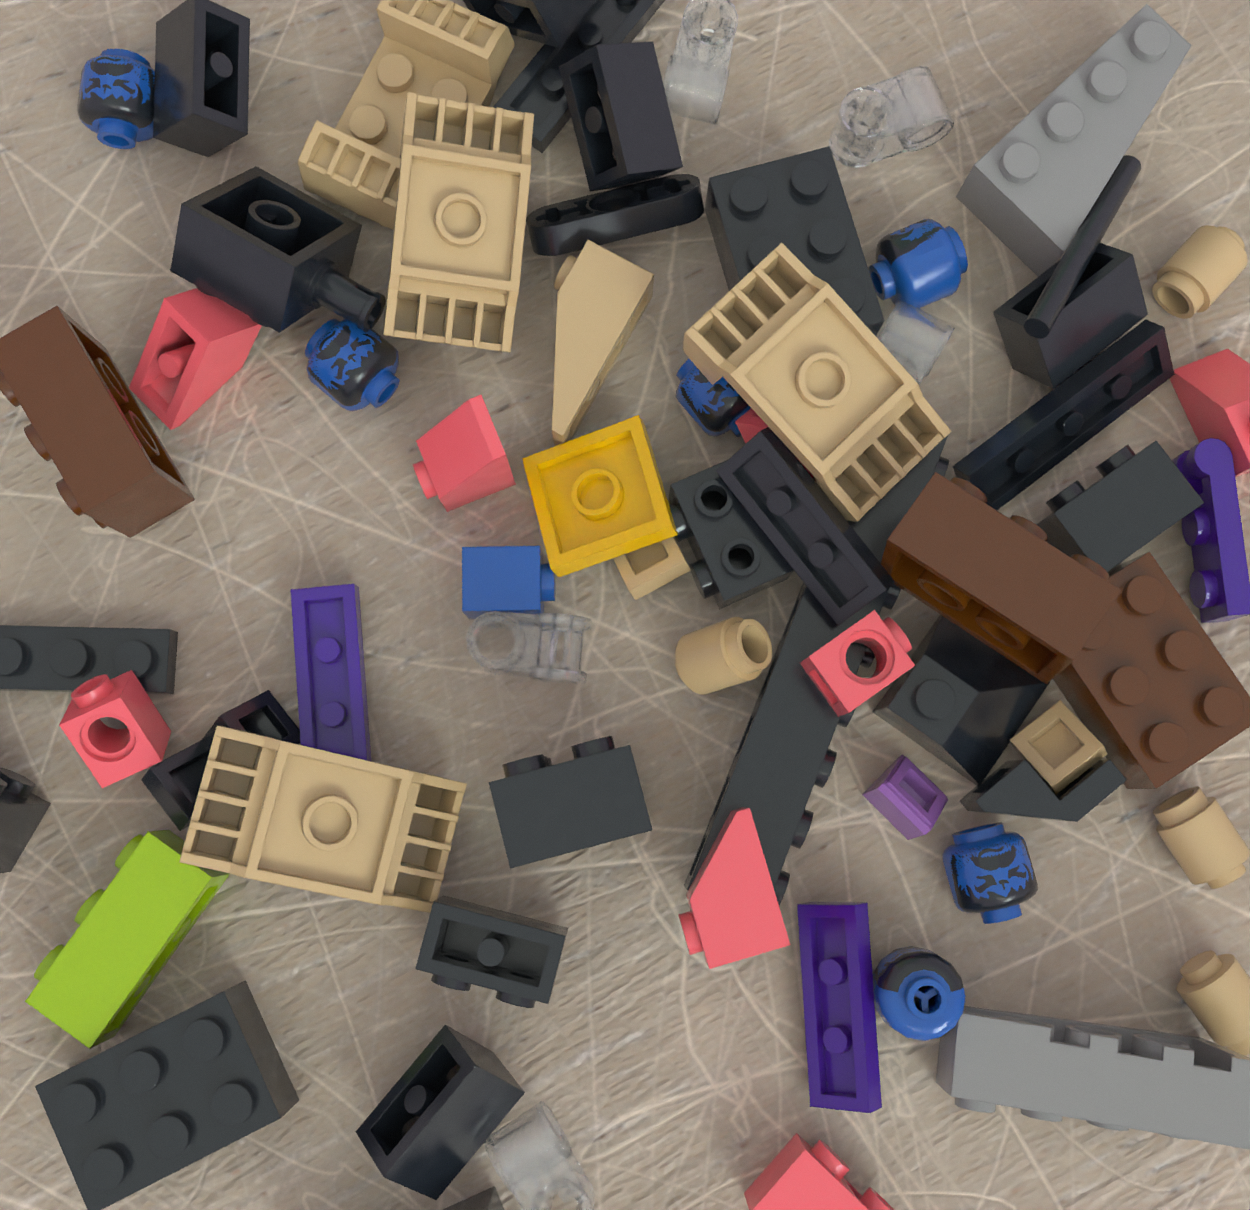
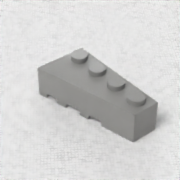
(1061, 155)
(1097, 1075)

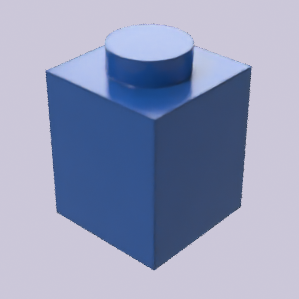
(505, 580)

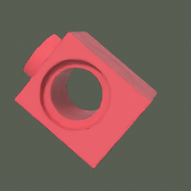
(835, 680)
(109, 751)

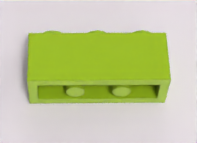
(123, 938)

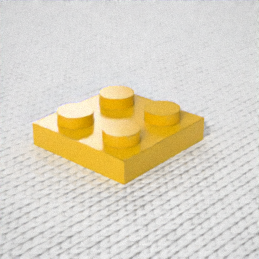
(599, 496)

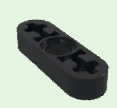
(615, 214)

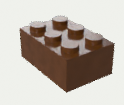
(89, 425)
(997, 577)
(1153, 681)

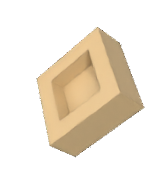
(651, 567)
(1058, 747)

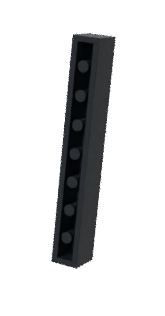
(791, 721)

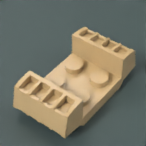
(426, 51)
(459, 223)
(817, 381)
(322, 821)

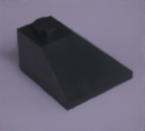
(960, 700)

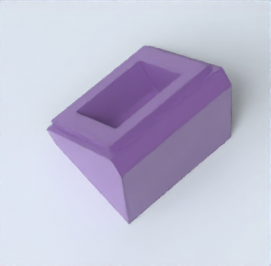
(907, 798)

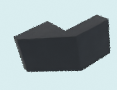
(179, 777)
(1021, 792)

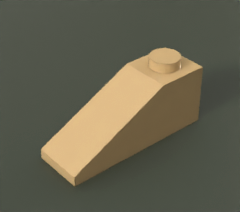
(596, 313)

